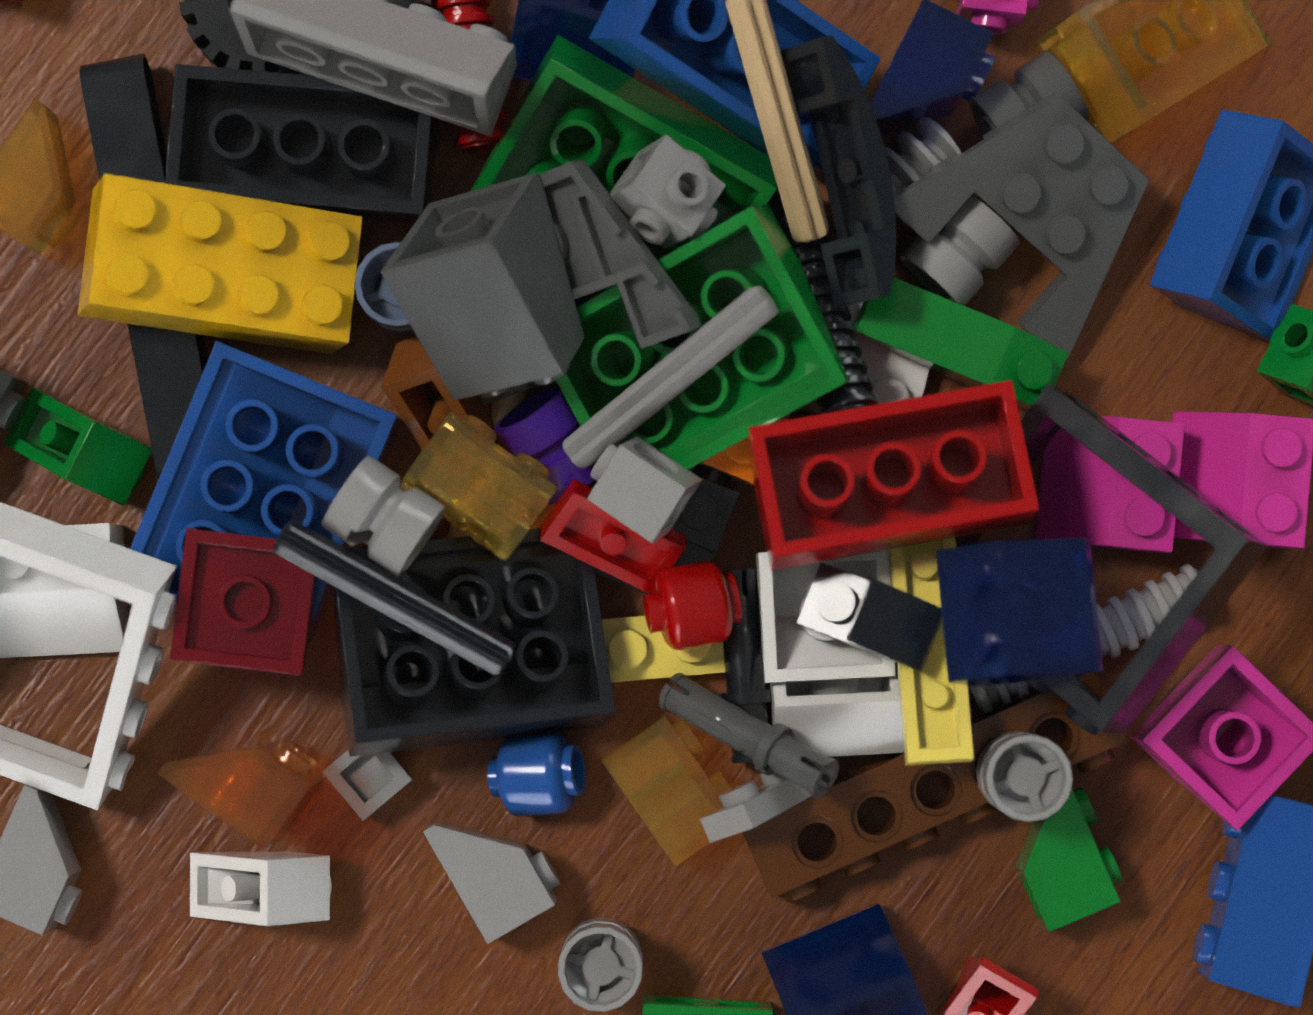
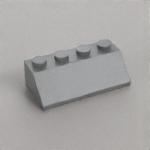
(386, 54)

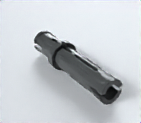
(768, 746)

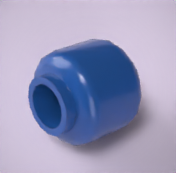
(537, 774)

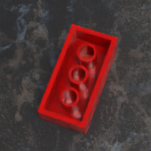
(891, 475)

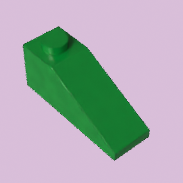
(960, 341)

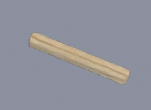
(778, 119)

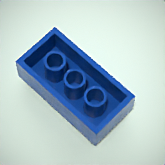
(696, 55)

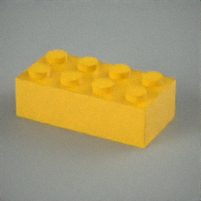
(219, 265)

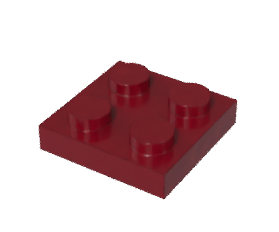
(241, 604)

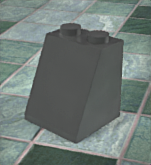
(488, 289)

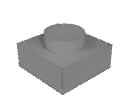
(367, 780)

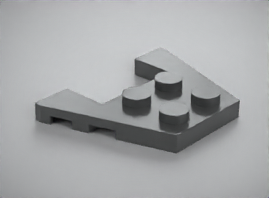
(1055, 189)
(606, 251)

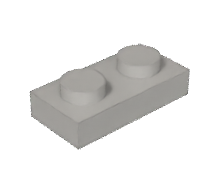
(752, 805)

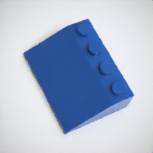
(259, 454)

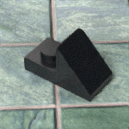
(871, 616)

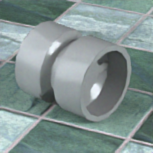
(961, 251)
(383, 516)
(1024, 775)
(600, 964)

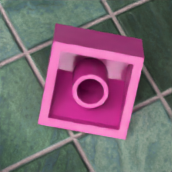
(1250, 470)
(1095, 502)
(1227, 735)

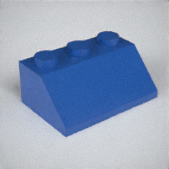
(1243, 226)
(1262, 905)

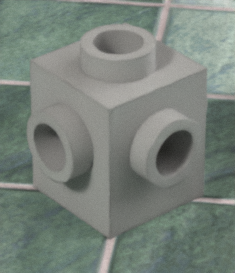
(667, 193)

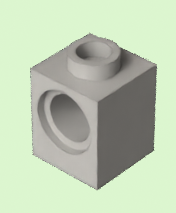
(642, 487)

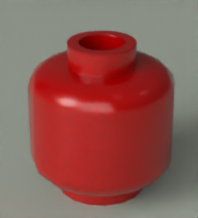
(693, 605)

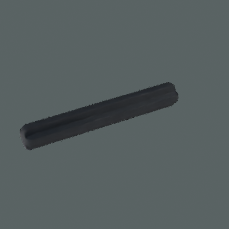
(394, 597)

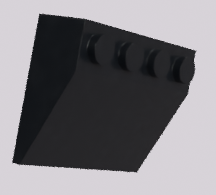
(418, 694)

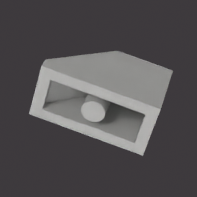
(37, 865)
(494, 877)

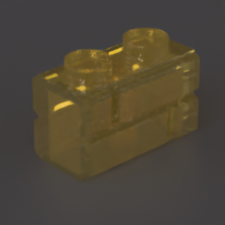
(481, 483)

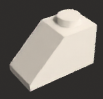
(260, 887)

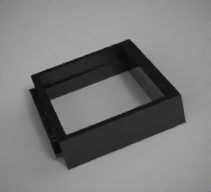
(1199, 603)

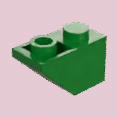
(1064, 868)

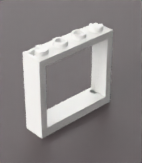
(121, 575)

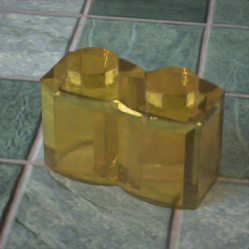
(668, 784)

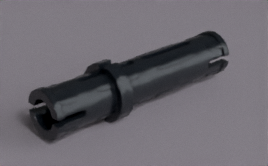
(744, 657)

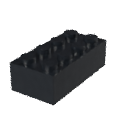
(299, 143)

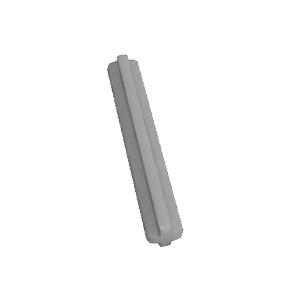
(670, 376)

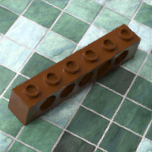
(911, 822)

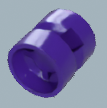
(539, 430)

